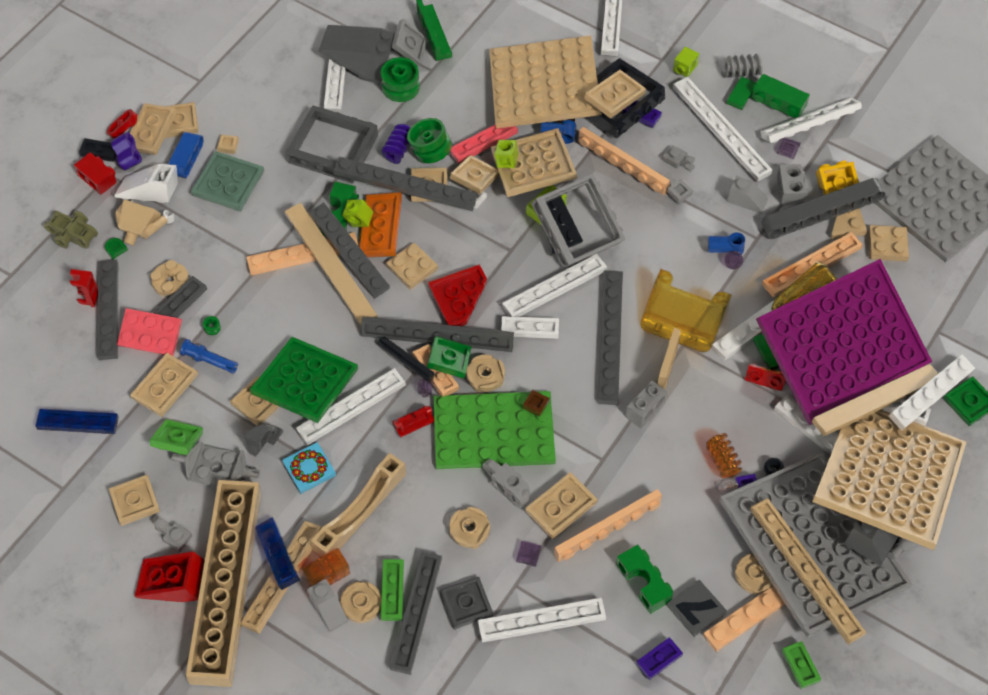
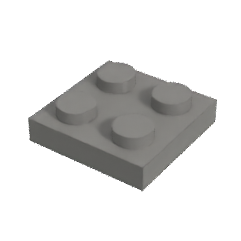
(409, 42)

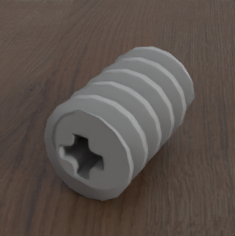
(743, 64)

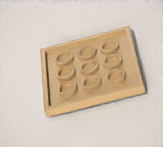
(540, 164)

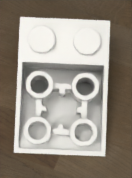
(150, 184)

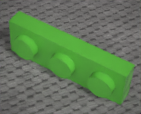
(392, 590)

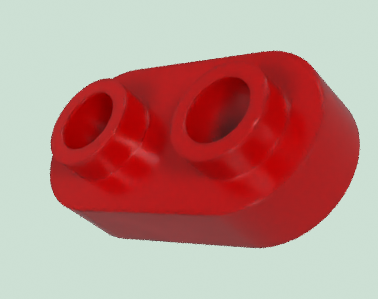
(122, 123)

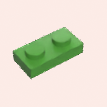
(801, 665)

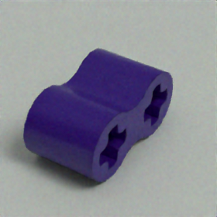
(126, 151)

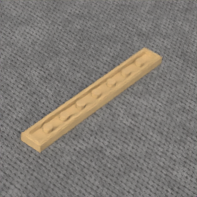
(330, 263)
(873, 400)
(808, 571)

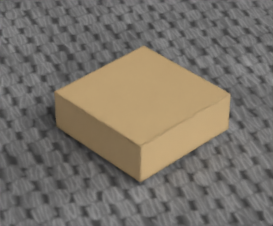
(228, 144)

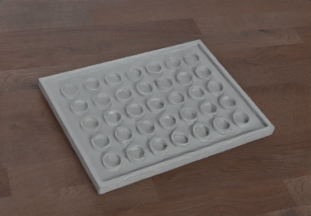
(821, 534)

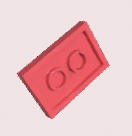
(149, 332)

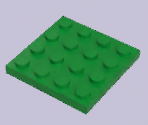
(304, 379)

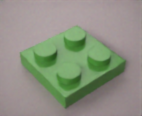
(176, 437)

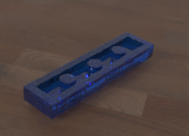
(77, 421)
(277, 553)

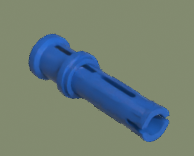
(201, 353)

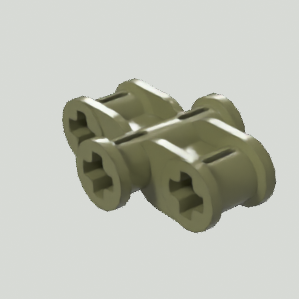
(70, 229)

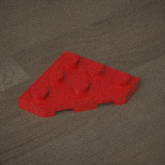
(458, 294)

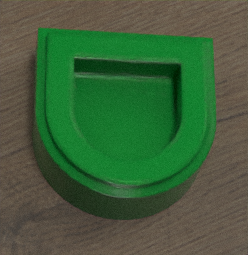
(115, 247)

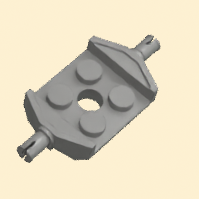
(203, 458)

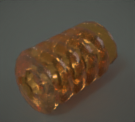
(722, 455)

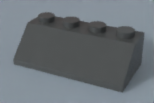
(871, 542)

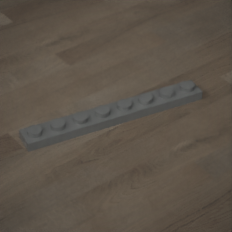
(405, 183)
(426, 332)
(610, 338)

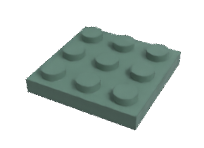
(227, 181)

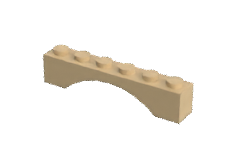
(379, 486)

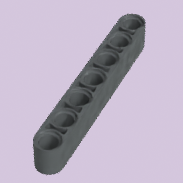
(823, 208)

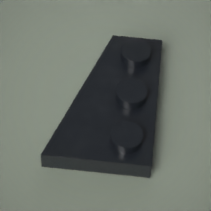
(565, 223)

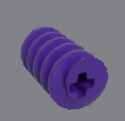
(396, 144)

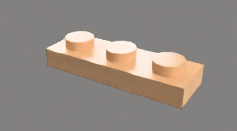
(442, 382)

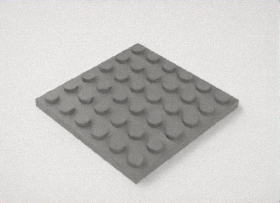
(938, 198)

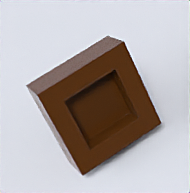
(536, 403)

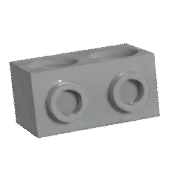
(791, 184)
(646, 404)

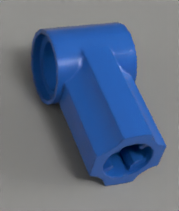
(567, 129)
(726, 244)

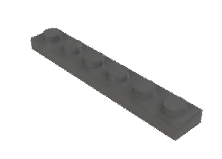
(349, 250)
(107, 310)
(416, 613)

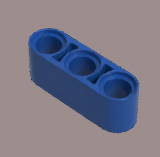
(186, 153)

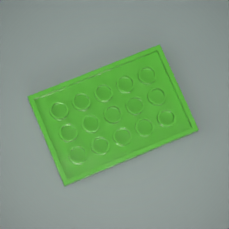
(494, 428)

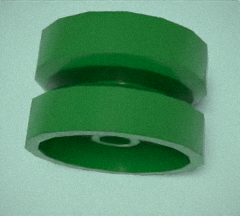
(400, 79)
(429, 140)

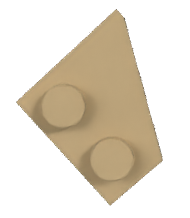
(848, 223)

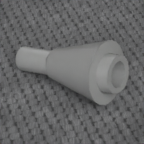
(901, 546)

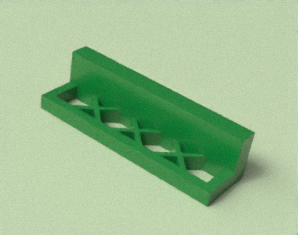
(433, 31)

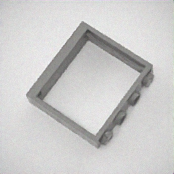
(553, 232)

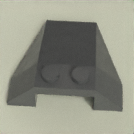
(358, 49)

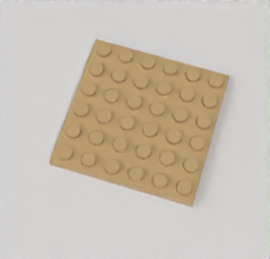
(543, 81)

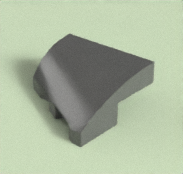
(259, 436)

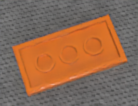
(382, 233)

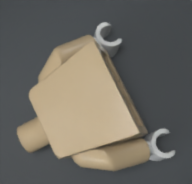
(140, 220)

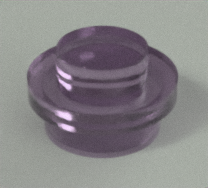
(733, 260)
(424, 388)

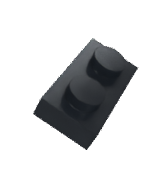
(98, 148)

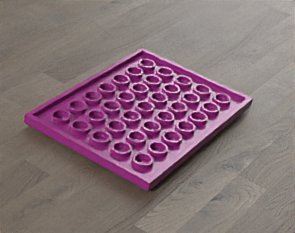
(843, 340)

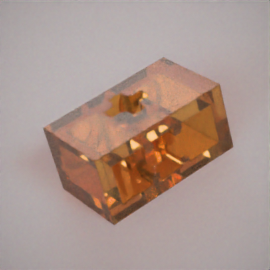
(329, 567)

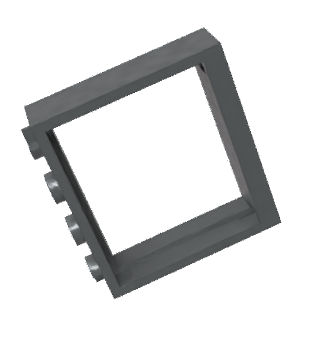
(321, 164)

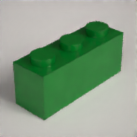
(780, 96)

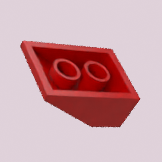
(171, 578)

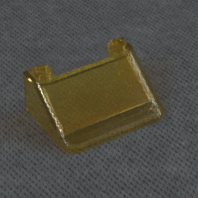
(691, 314)

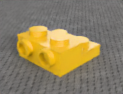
(836, 176)

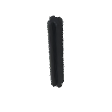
(406, 358)

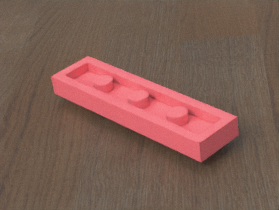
(481, 142)

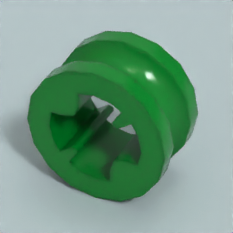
(211, 320)

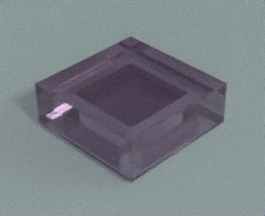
(788, 148)
(528, 553)

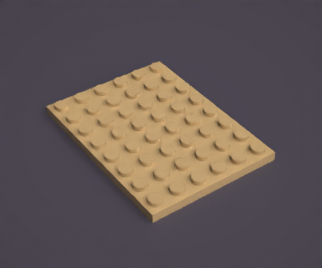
(892, 476)

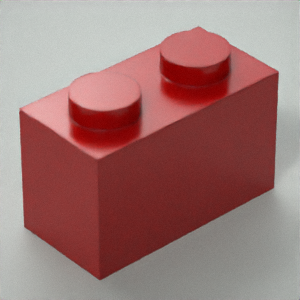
(95, 173)

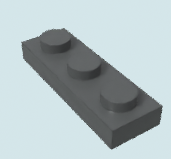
(182, 298)

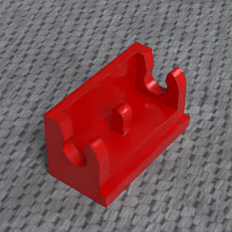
(86, 286)

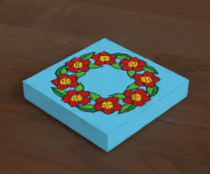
(309, 468)

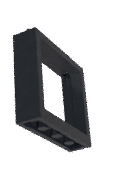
(638, 111)

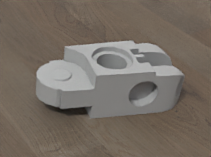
(508, 482)

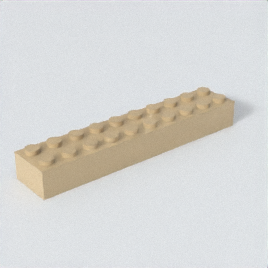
(224, 584)

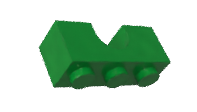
(338, 198)
(636, 563)

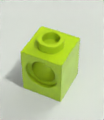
(686, 62)
(506, 153)
(357, 213)

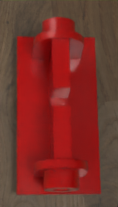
(764, 377)
(413, 421)

